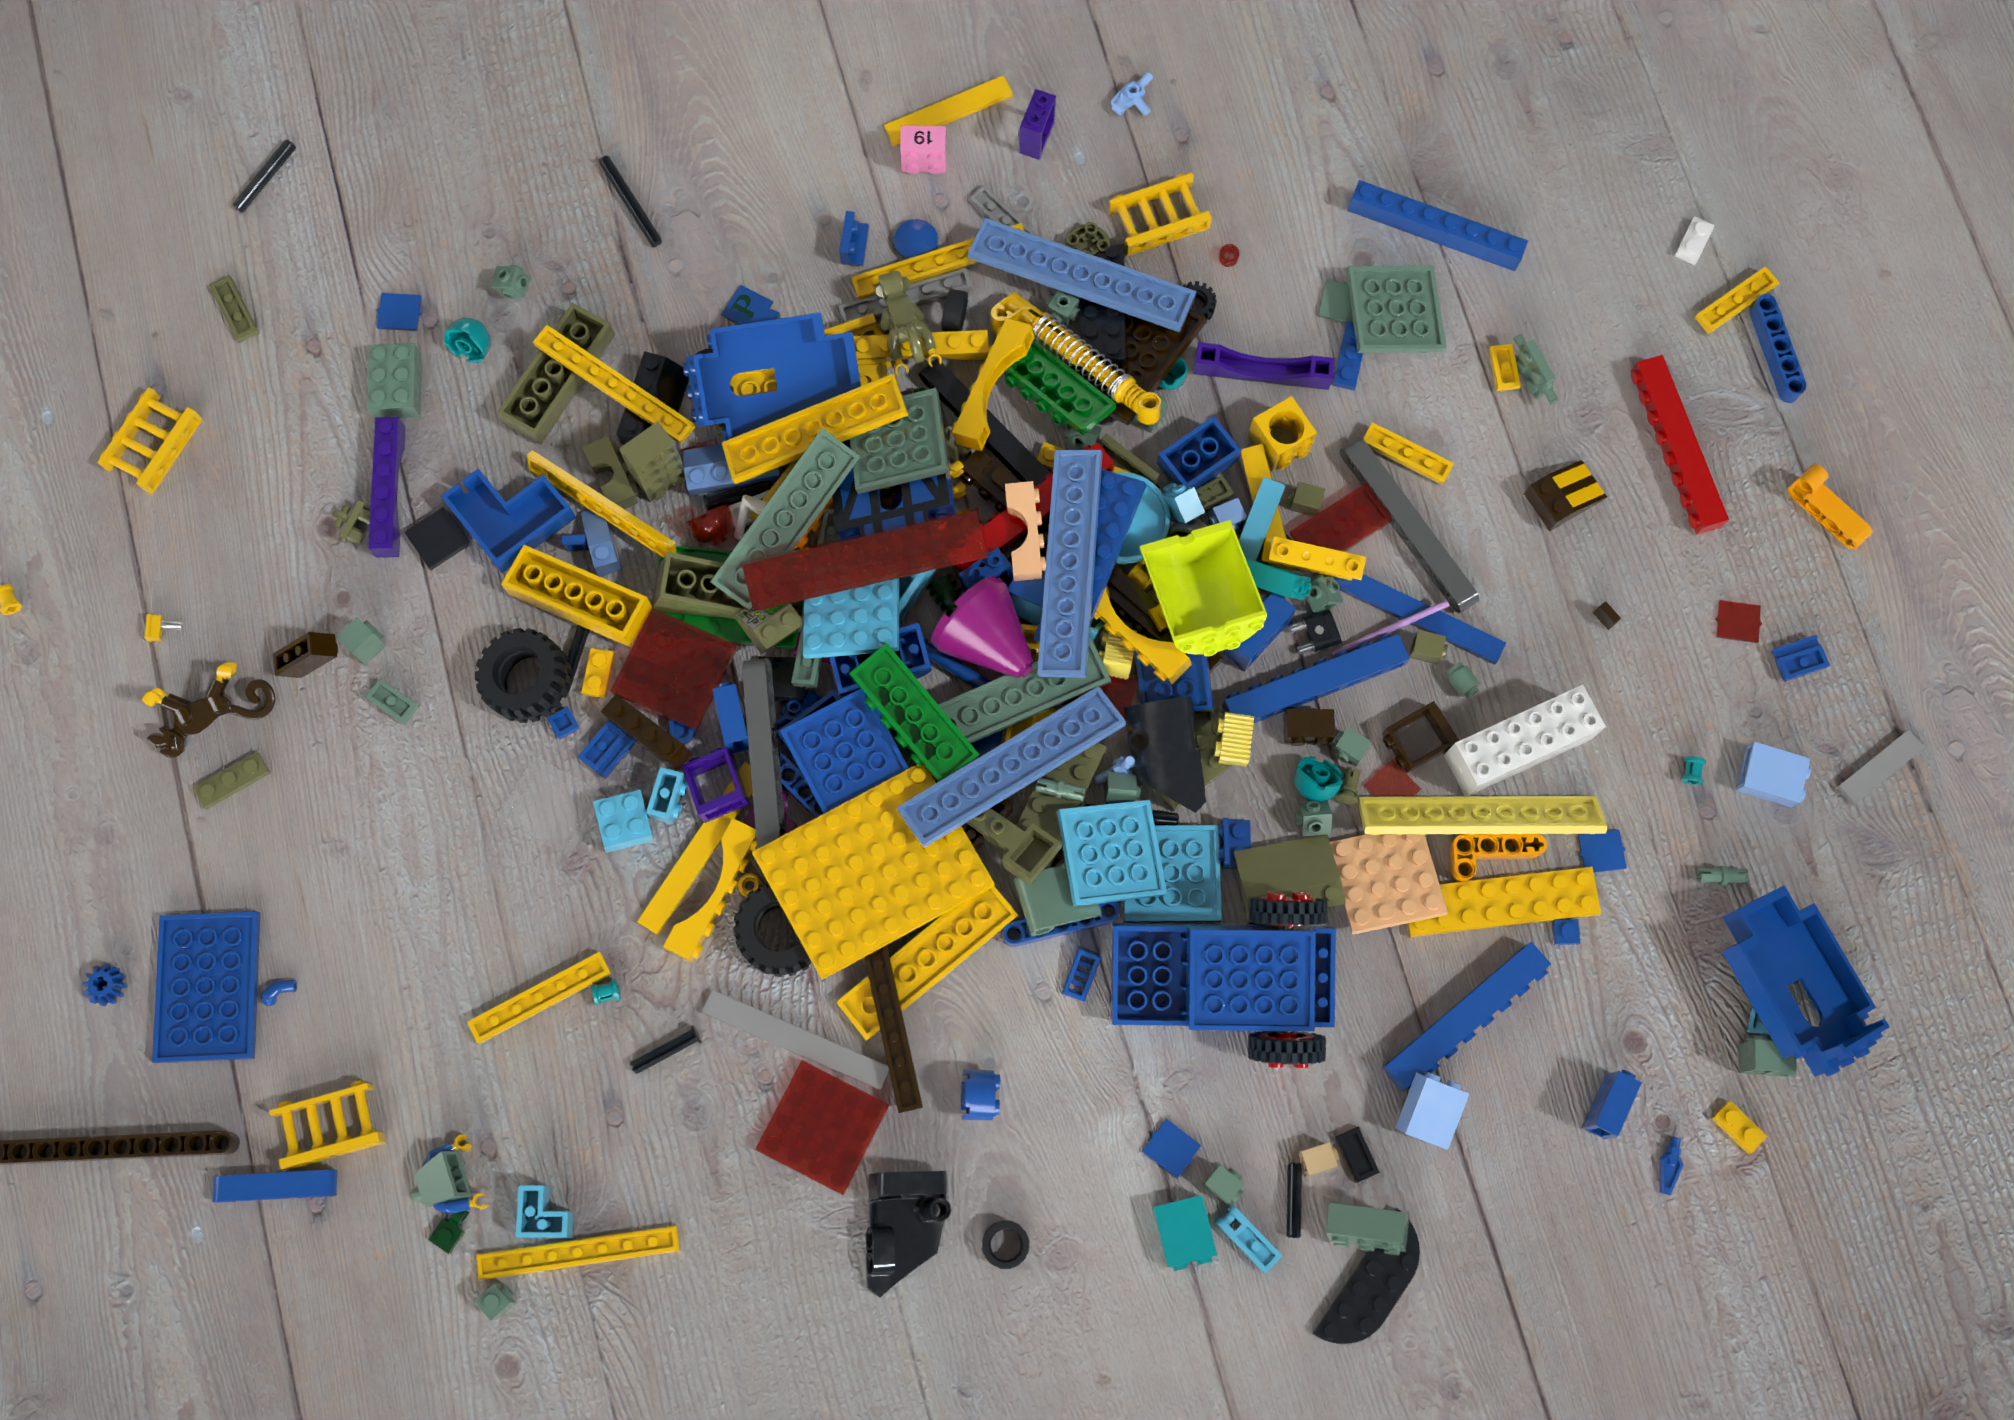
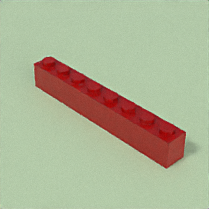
(1679, 445)
(1006, 529)

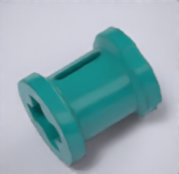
(1693, 770)
(606, 992)

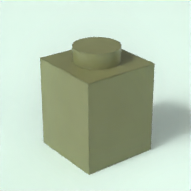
(1306, 499)
(1428, 647)

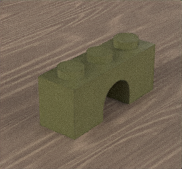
(603, 457)

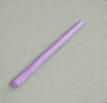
(1392, 627)

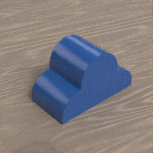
(911, 652)

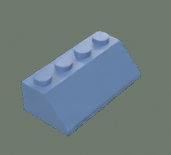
(708, 471)

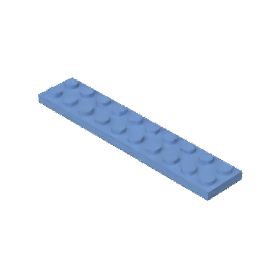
(1082, 274)
(1070, 564)
(1010, 766)

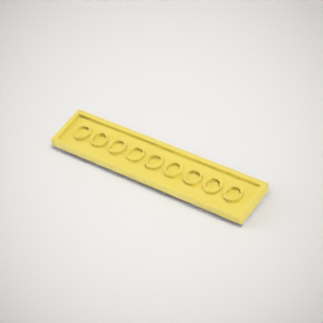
(1482, 815)

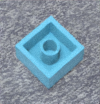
(623, 821)

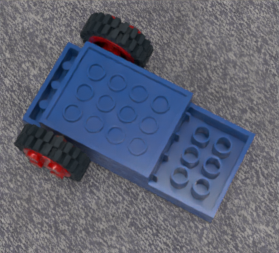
(1234, 977)

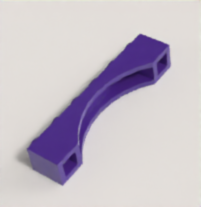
(1226, 363)
(387, 455)

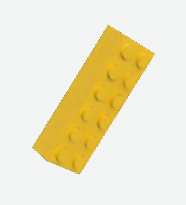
(577, 595)

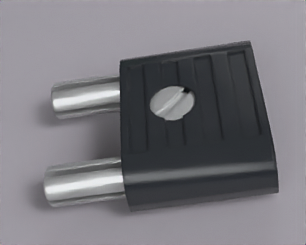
(1320, 631)

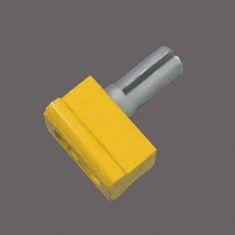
(155, 625)

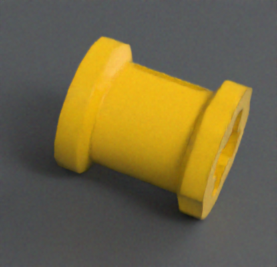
(1140, 577)
(8, 601)

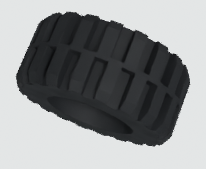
(503, 656)
(750, 944)

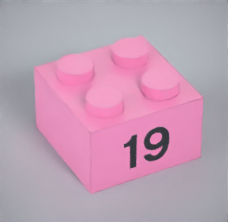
(923, 149)

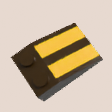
(1564, 494)

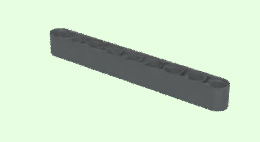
(1410, 526)
(763, 751)

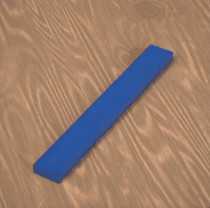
(1440, 623)

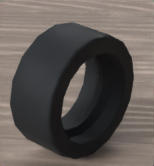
(954, 310)
(1024, 1246)

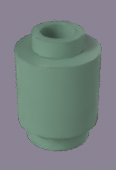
(1463, 680)

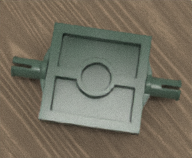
(1535, 370)

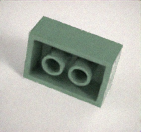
(394, 380)
(1367, 1228)

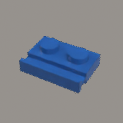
(1800, 658)
(606, 749)

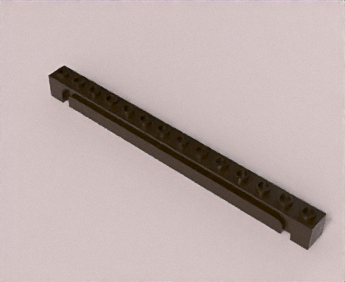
(1125, 595)

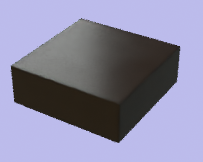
(1607, 615)

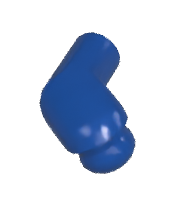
(275, 988)

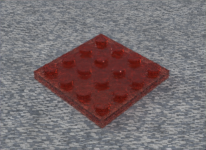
(674, 669)
(822, 1127)

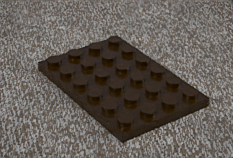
(1149, 355)

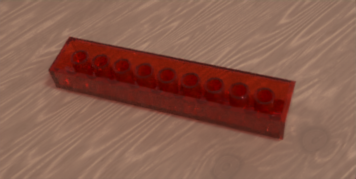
(865, 559)

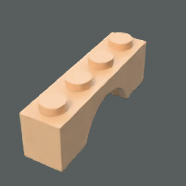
(1021, 503)

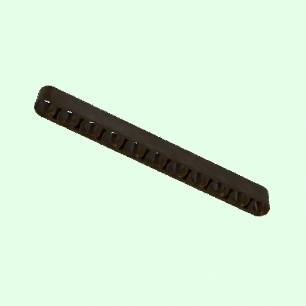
(112, 1147)

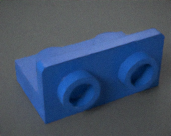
(853, 240)
(1234, 836)

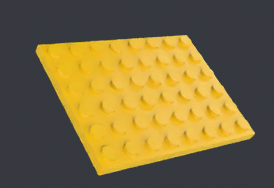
(864, 877)

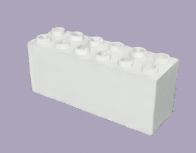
(1524, 740)

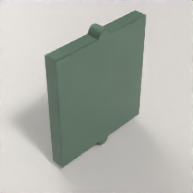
(1336, 302)

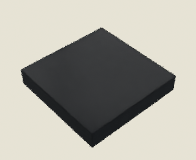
(437, 538)
(782, 676)

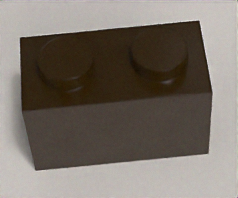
(1309, 726)

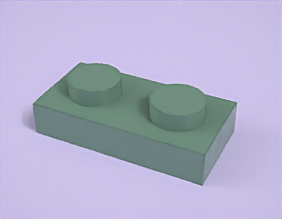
(392, 701)

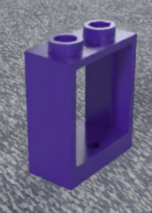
(1037, 122)
(721, 805)

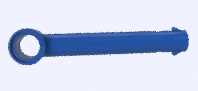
(955, 667)

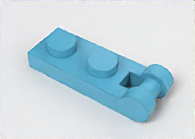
(1249, 1240)

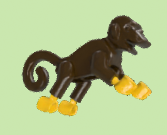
(198, 715)

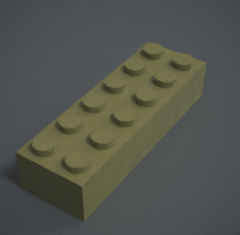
(547, 384)
(1043, 807)

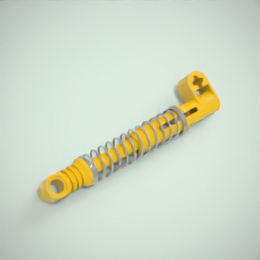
(1045, 329)

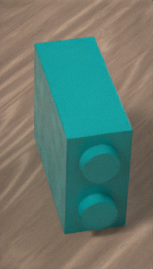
(1184, 1232)

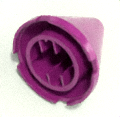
(985, 630)

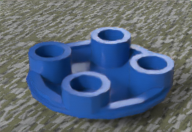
(915, 238)

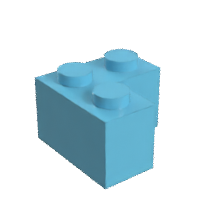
(534, 1217)

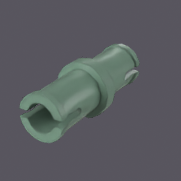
(1061, 789)
(1722, 875)

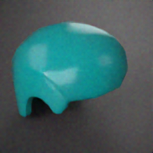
(1176, 376)

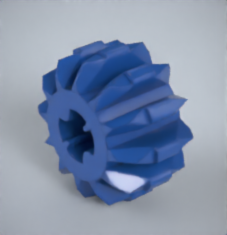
(104, 975)

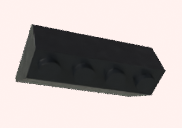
(662, 380)

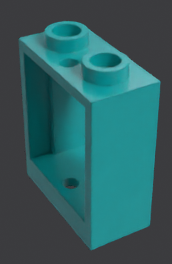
(1279, 580)

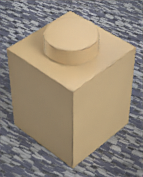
(1319, 1159)

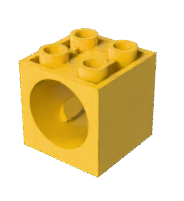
(1287, 416)

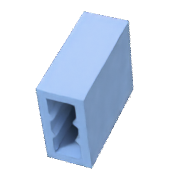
(1774, 774)
(1432, 1109)

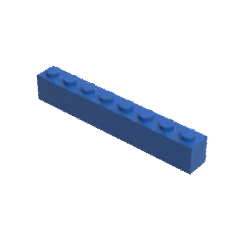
(1437, 225)
(1320, 680)
(1467, 1015)

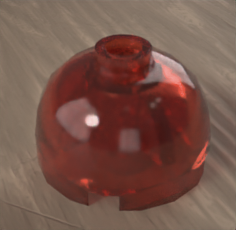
(712, 525)

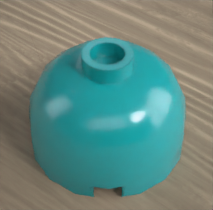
(468, 338)
(1317, 779)

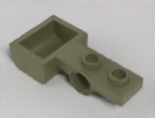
(1026, 851)

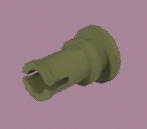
(1348, 789)

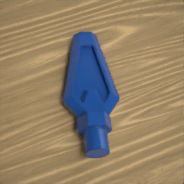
(1670, 1166)

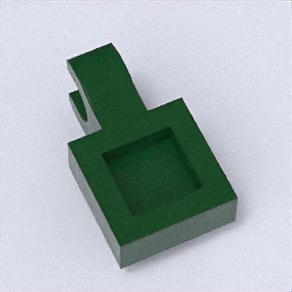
(448, 1232)

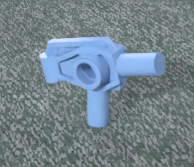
(1132, 94)
(1120, 765)

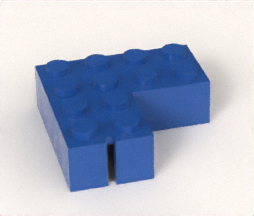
(504, 526)

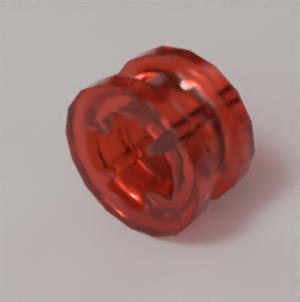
(1231, 249)

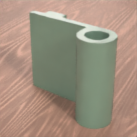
(1049, 901)

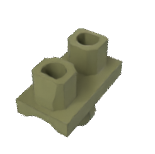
(349, 532)

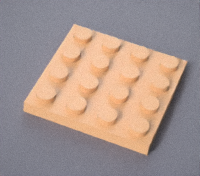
(1387, 880)

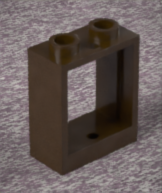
(1440, 727)

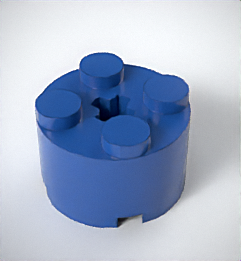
(979, 1094)

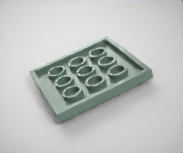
(1395, 309)
(903, 448)

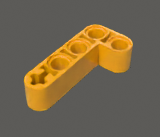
(1829, 508)
(1498, 850)

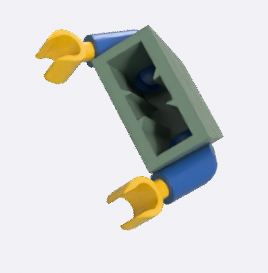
(444, 1181)

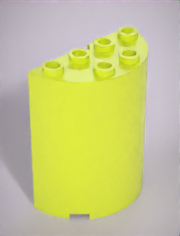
(1205, 589)

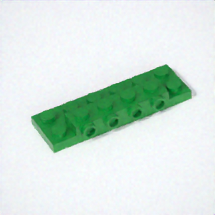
(1058, 390)
(912, 714)

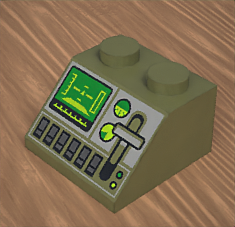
(769, 625)

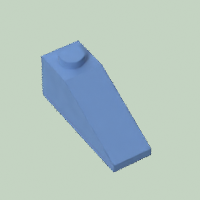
(600, 543)

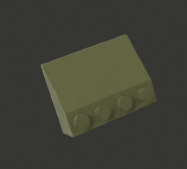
(1289, 868)

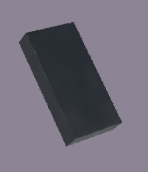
(1357, 1154)

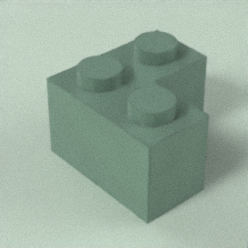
(1762, 1057)

